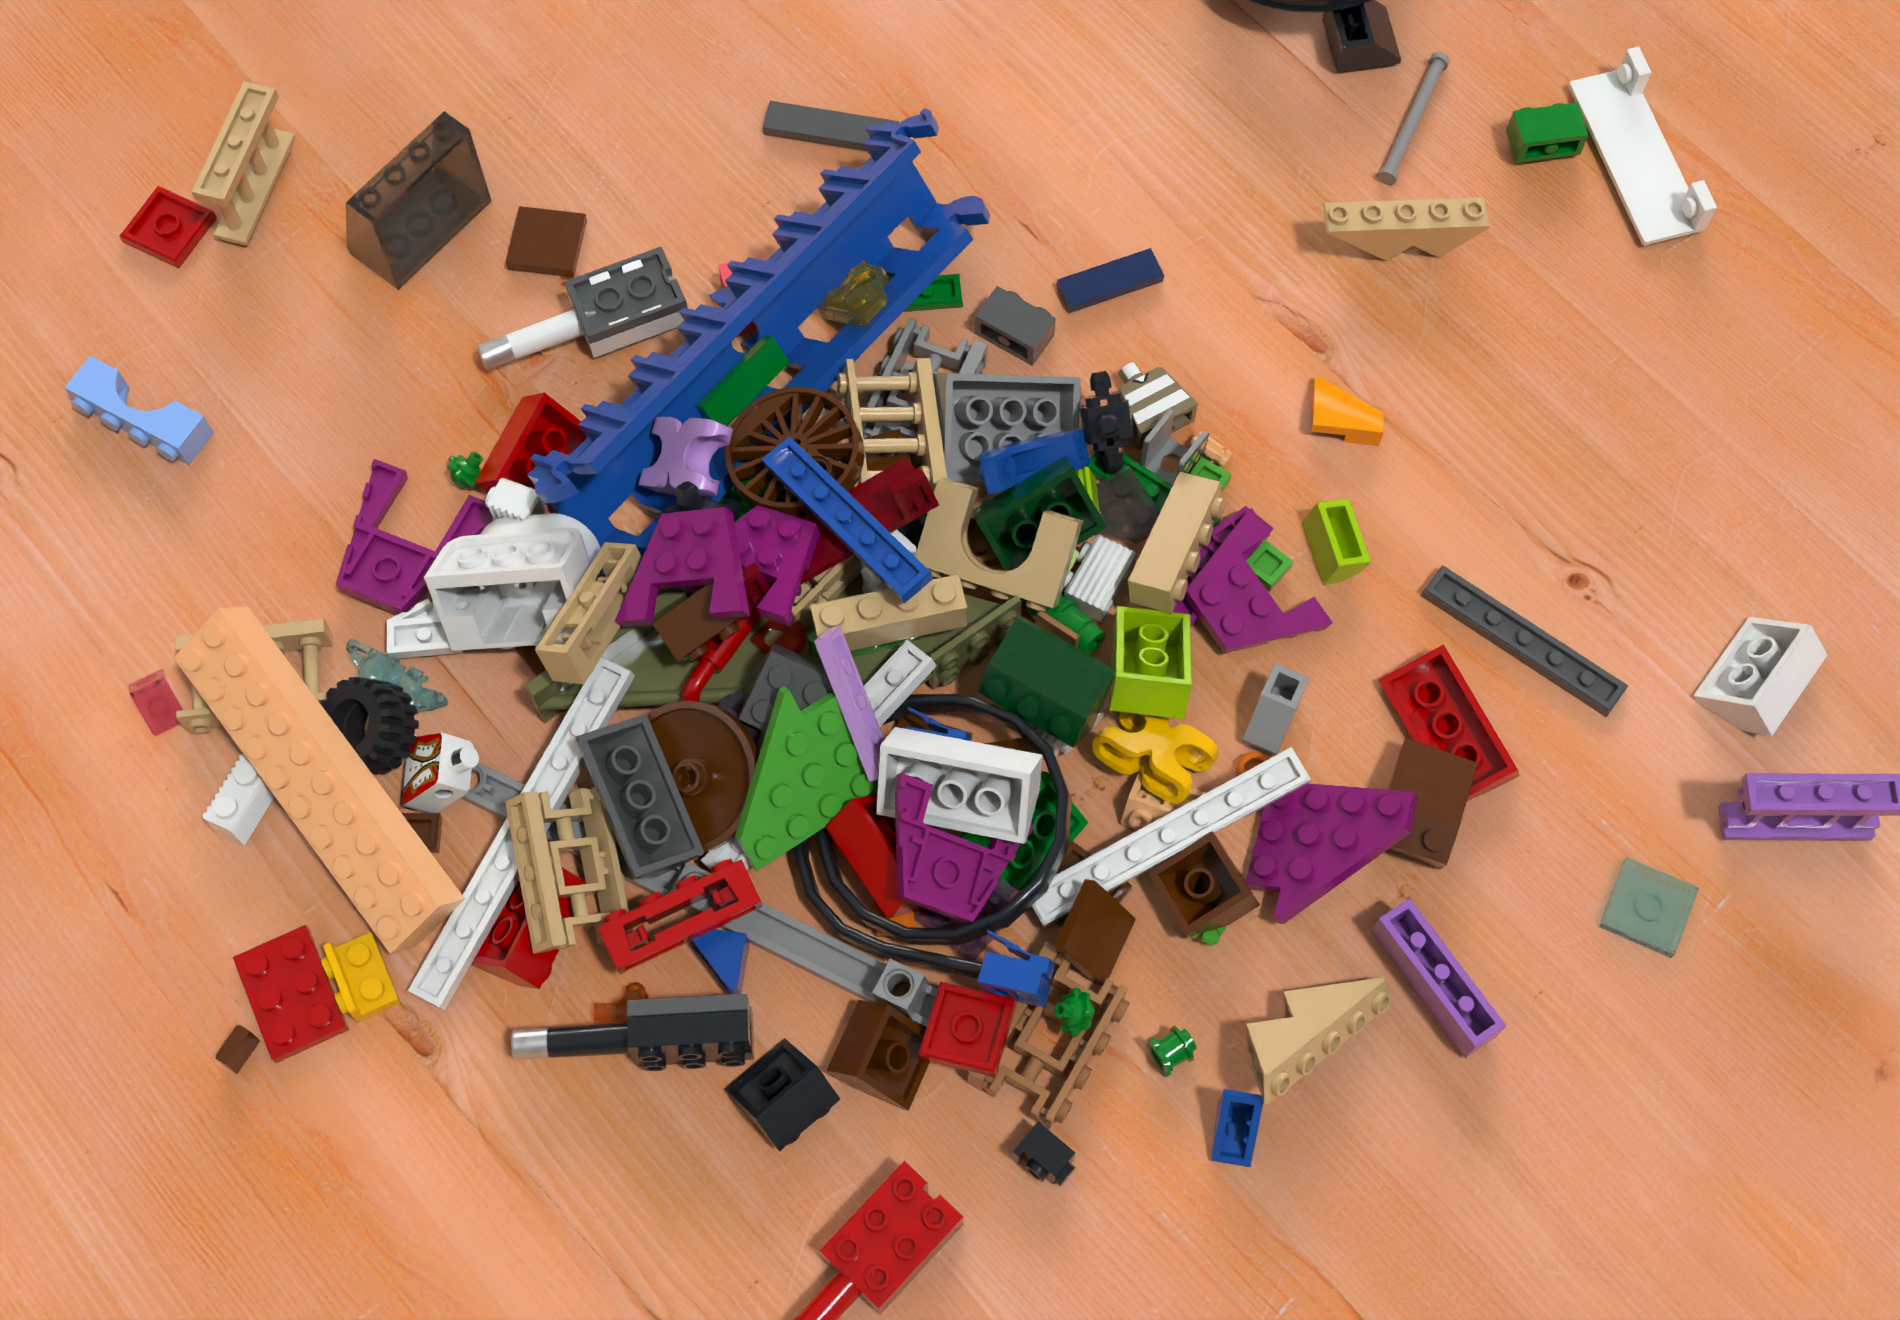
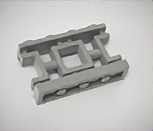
(974, 363)

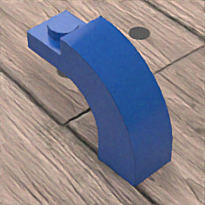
(1017, 461)

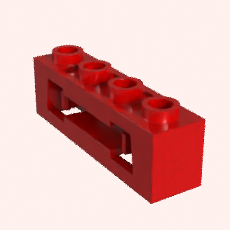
(658, 907)

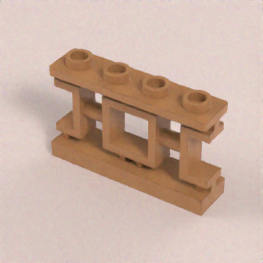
(1077, 1053)

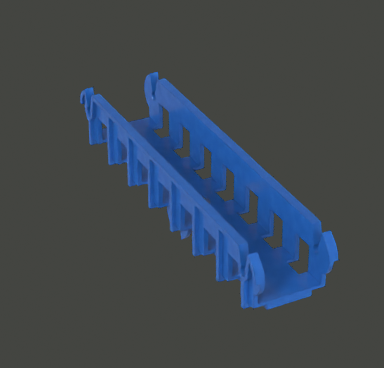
(777, 296)

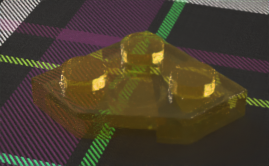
(857, 296)

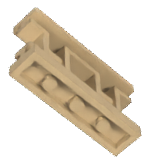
(542, 872)

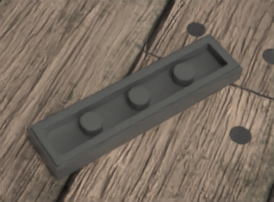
(819, 125)

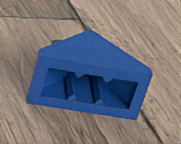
(725, 955)
(1236, 1127)

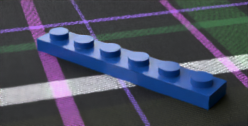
(847, 520)

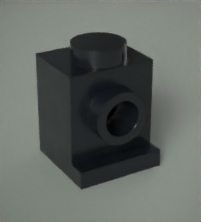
(1045, 1155)

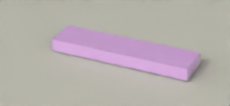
(851, 698)

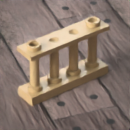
(244, 163)
(922, 412)
(292, 636)

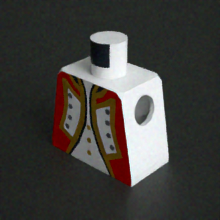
(438, 772)

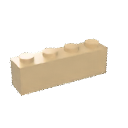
(1176, 543)
(884, 618)

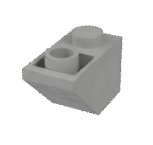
(1275, 709)

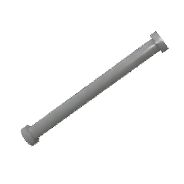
(1388, 174)

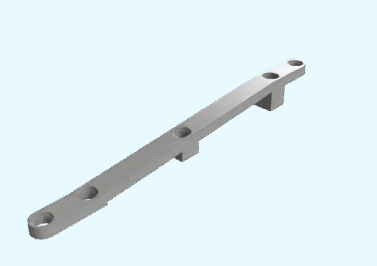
(764, 927)

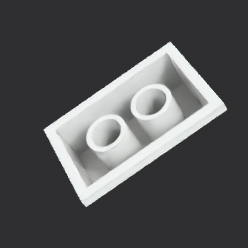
(1762, 674)

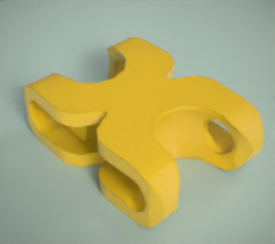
(1156, 753)

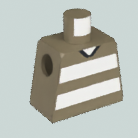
(1151, 397)

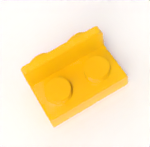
(361, 977)

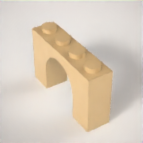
(947, 551)

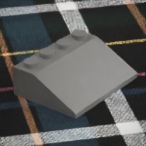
(999, 410)

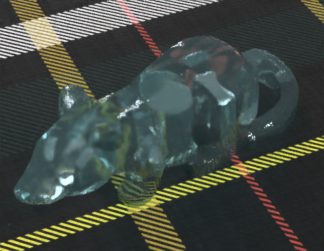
(388, 669)

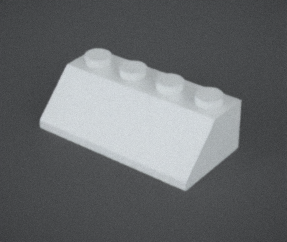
(974, 783)

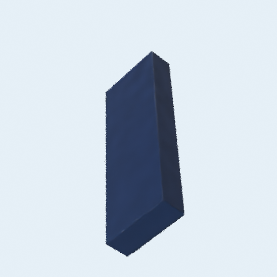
(1110, 280)

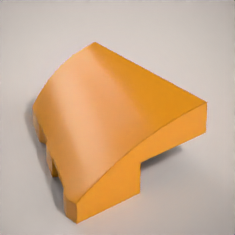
(1344, 414)

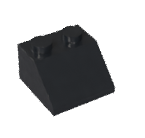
(783, 1094)

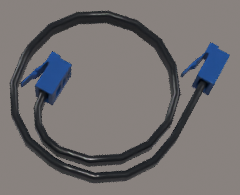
(998, 973)

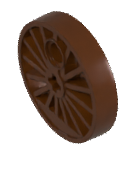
(809, 436)

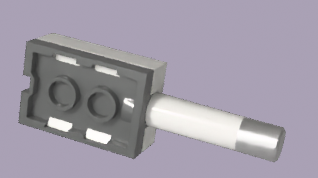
(609, 308)

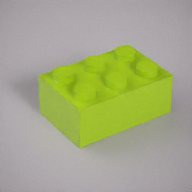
(1151, 662)

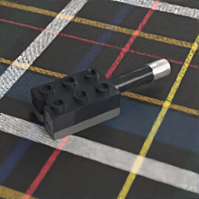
(655, 1034)

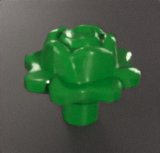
(465, 470)
(1075, 1012)

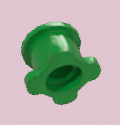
(1172, 1049)

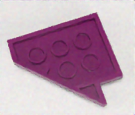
(1322, 838)

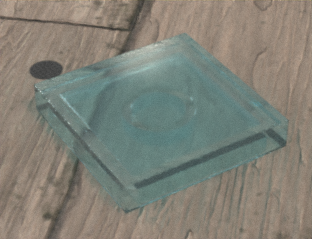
(1648, 907)

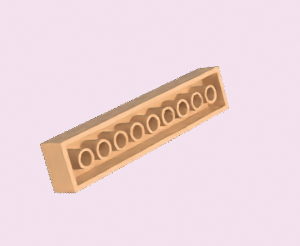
(318, 778)

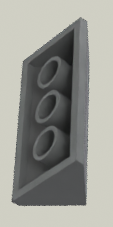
(640, 797)

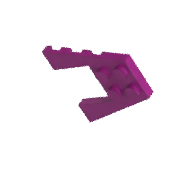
(389, 568)

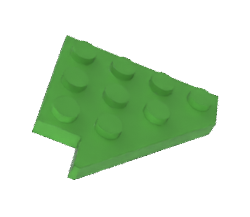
(800, 778)

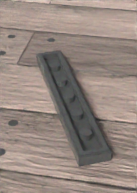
(1524, 641)

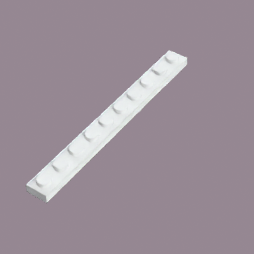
(498, 870)

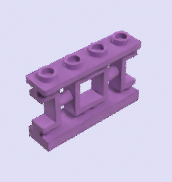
(1810, 806)

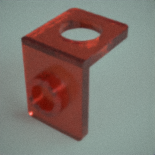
(792, 637)

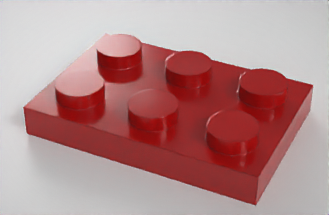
(290, 994)

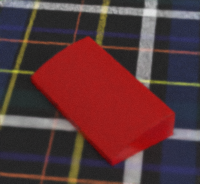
(1446, 716)

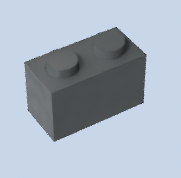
(1015, 325)

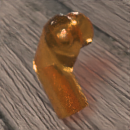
(618, 1011)

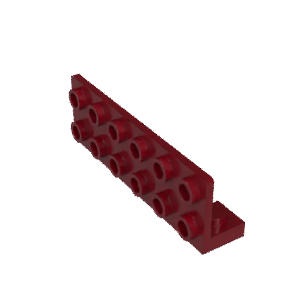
(890, 497)

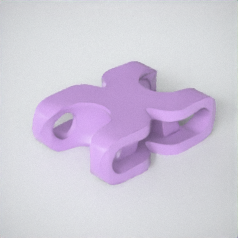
(685, 455)

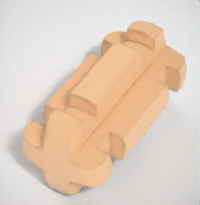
(1214, 452)

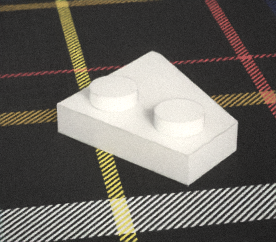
(417, 633)

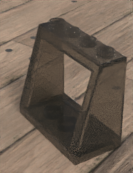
(417, 202)

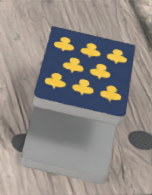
(1160, 445)

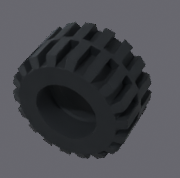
(390, 720)

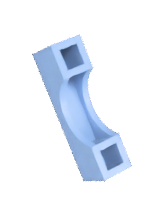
(172, 429)

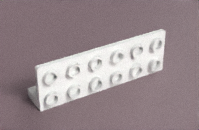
(1639, 155)

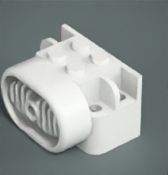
(520, 578)

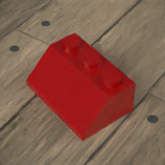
(534, 428)
(870, 848)
(508, 945)

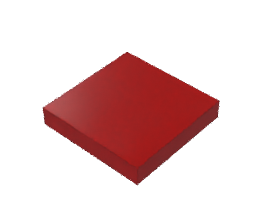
(168, 227)
(967, 1029)

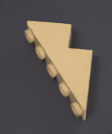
(1396, 225)
(1312, 1029)

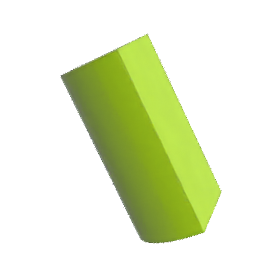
(1335, 541)

